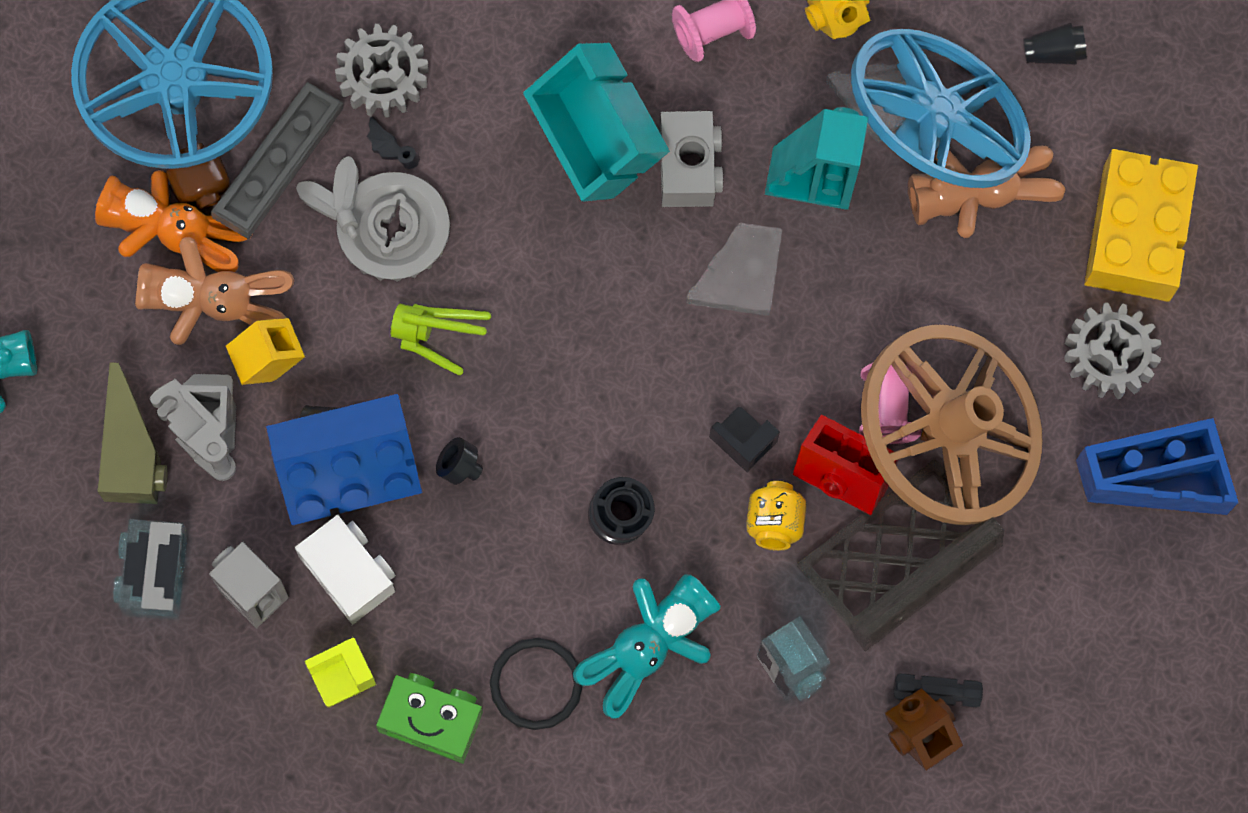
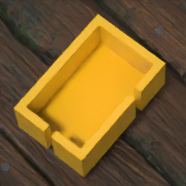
(1141, 225)

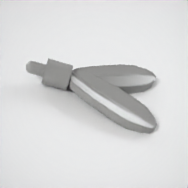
(340, 202)

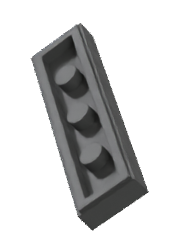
(277, 160)

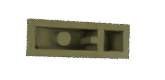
(129, 459)

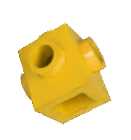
(837, 17)

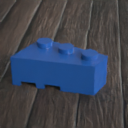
(1161, 470)

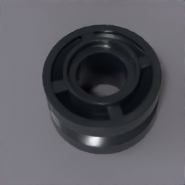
(631, 493)

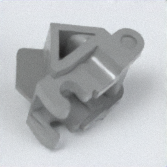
(202, 419)

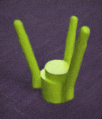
(416, 324)

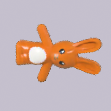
(151, 215)

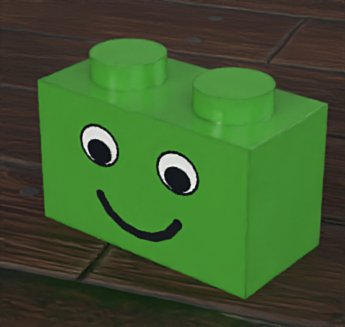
(430, 717)

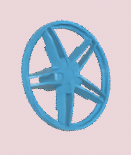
(173, 80)
(937, 112)

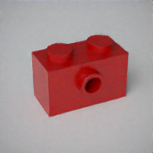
(841, 465)

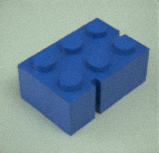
(344, 459)

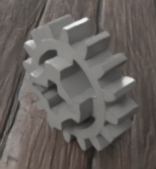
(379, 52)
(1132, 346)

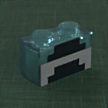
(152, 569)
(794, 660)

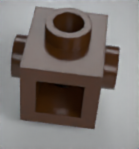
(923, 729)

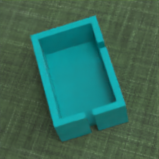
(595, 121)

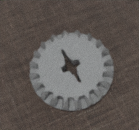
(421, 214)

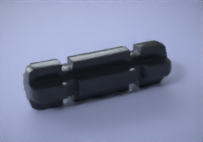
(947, 689)

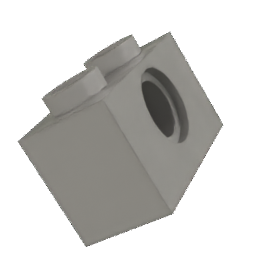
(687, 134)
(248, 584)

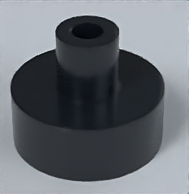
(458, 462)

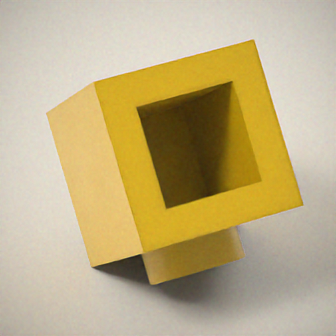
(265, 351)

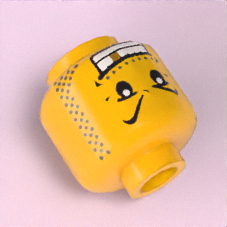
(776, 516)

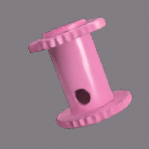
(711, 24)
(892, 405)

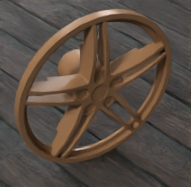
(954, 421)

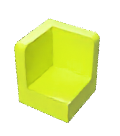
(340, 672)

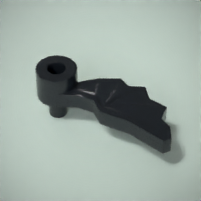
(387, 146)

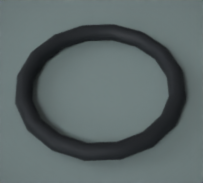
(495, 689)

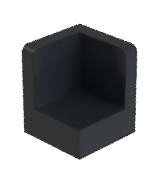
(744, 438)

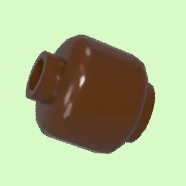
(199, 183)

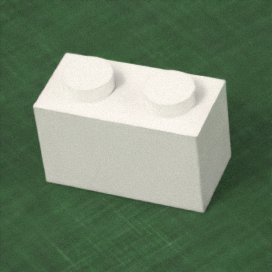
(346, 568)

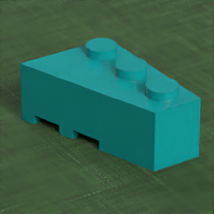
(819, 159)

